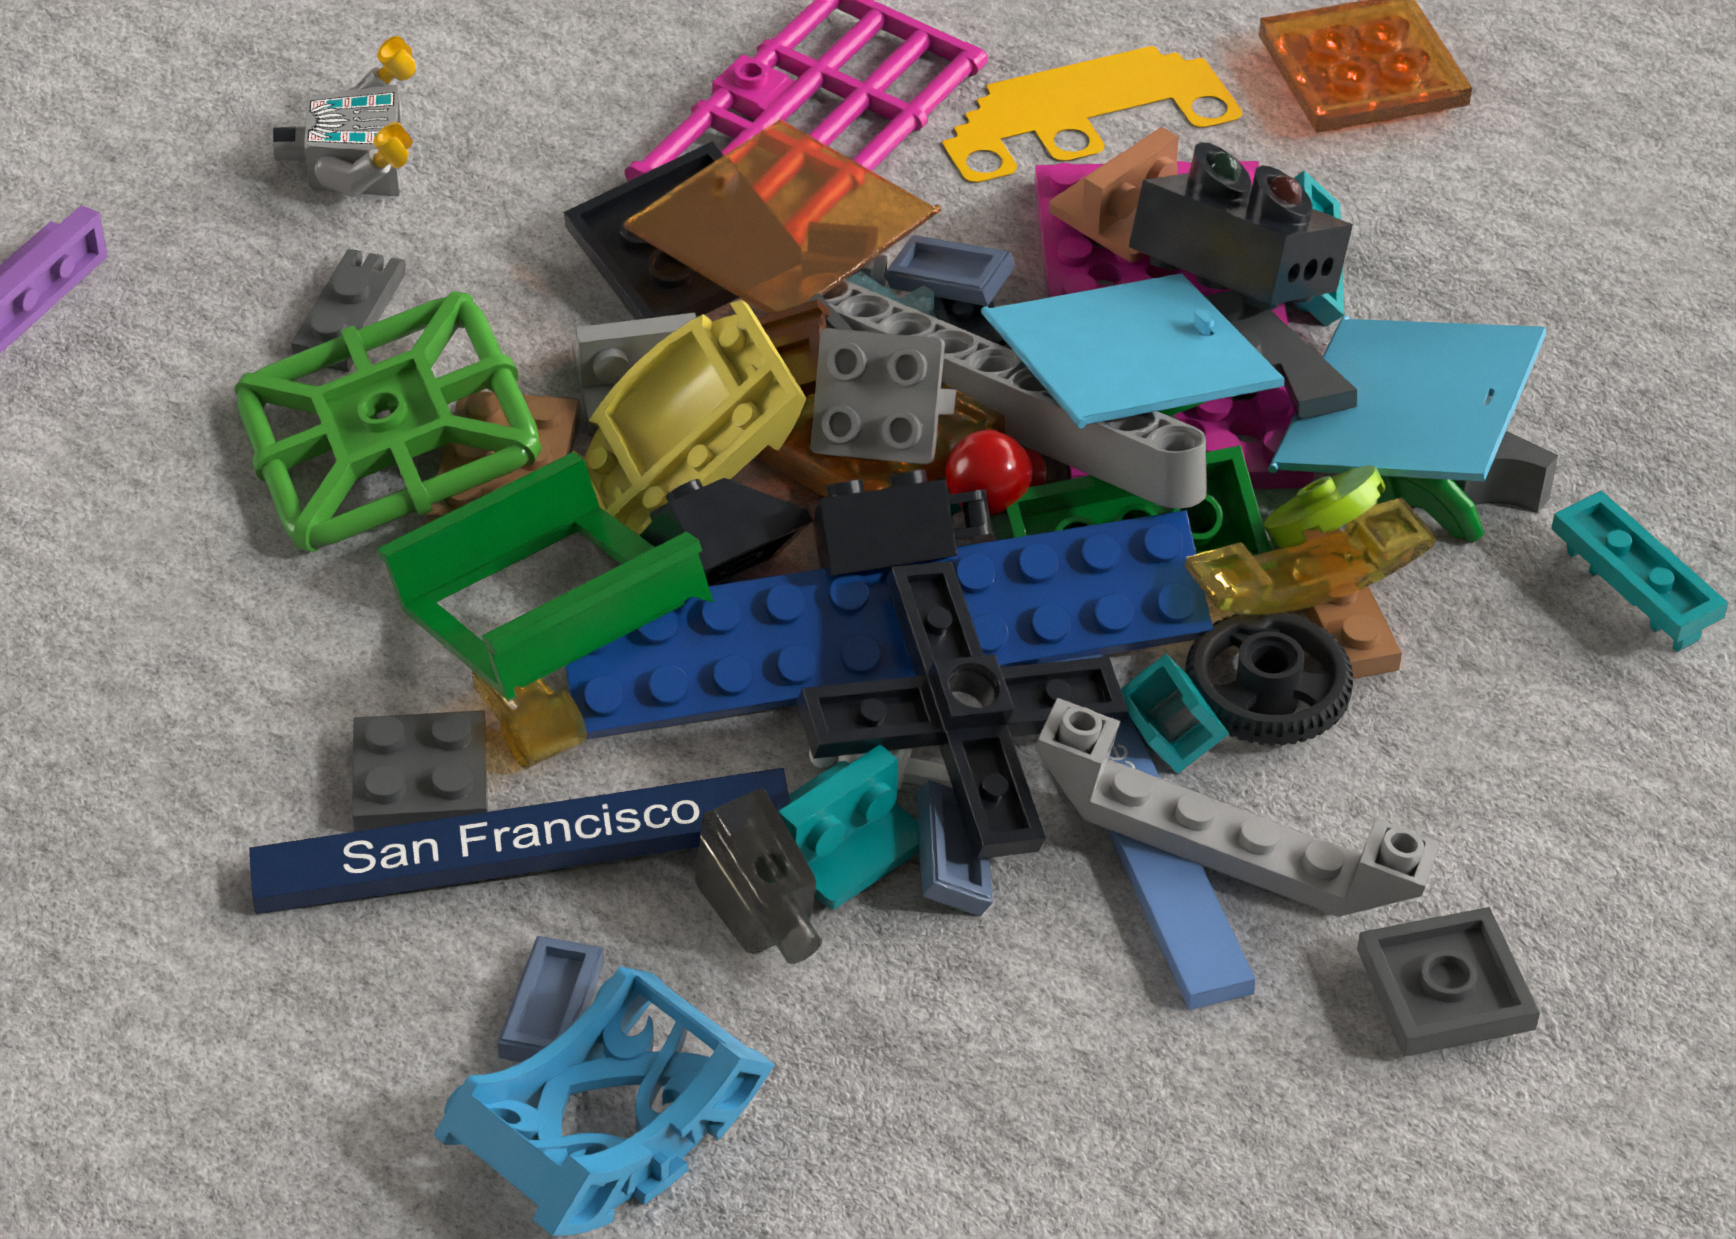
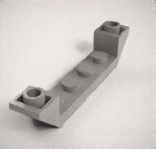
(1221, 836)

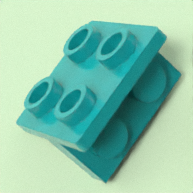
(851, 825)

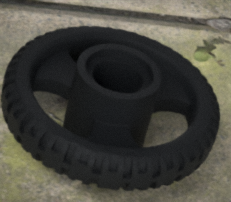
(1272, 677)

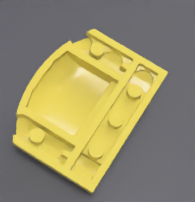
(690, 413)

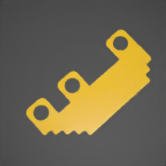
(1072, 93)

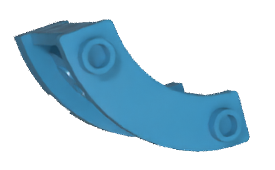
(579, 1178)

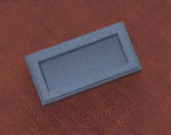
(950, 269)
(946, 855)
(550, 995)

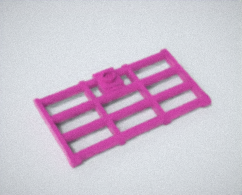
(769, 95)

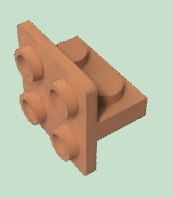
(1107, 199)

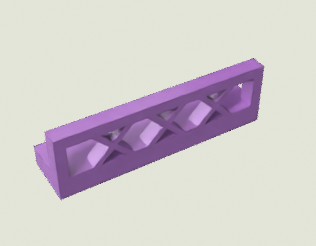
(47, 270)

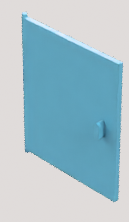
(1132, 349)
(1418, 399)

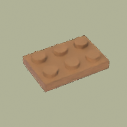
(556, 426)

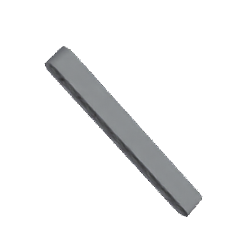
(1138, 453)

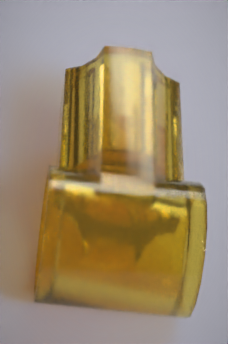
(536, 721)

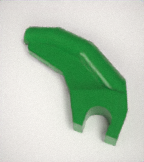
(1441, 500)

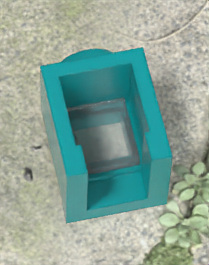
(1172, 714)

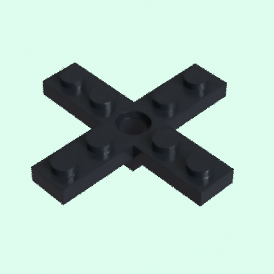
(926, 713)

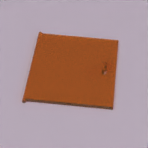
(780, 218)

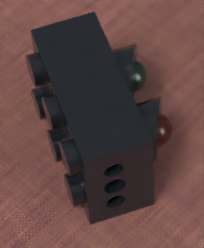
(1240, 234)

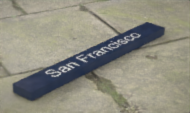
(495, 842)

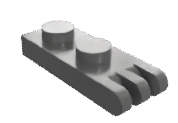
(351, 297)

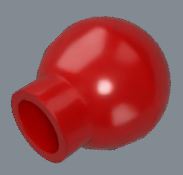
(995, 464)

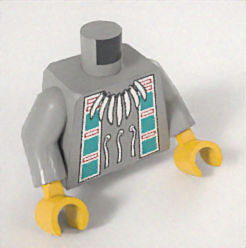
(355, 135)

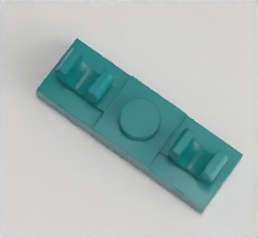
(1639, 568)

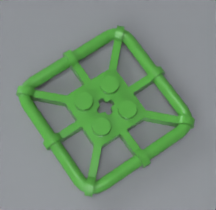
(369, 444)

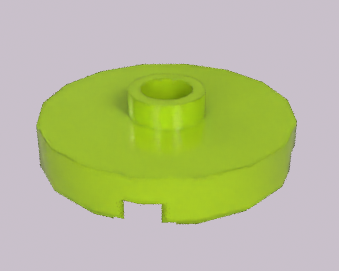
(1325, 505)

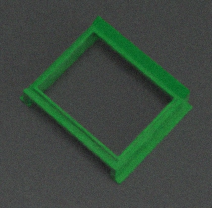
(514, 525)

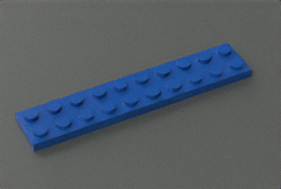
(773, 635)

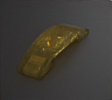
(1315, 571)

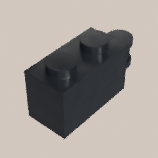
(892, 524)

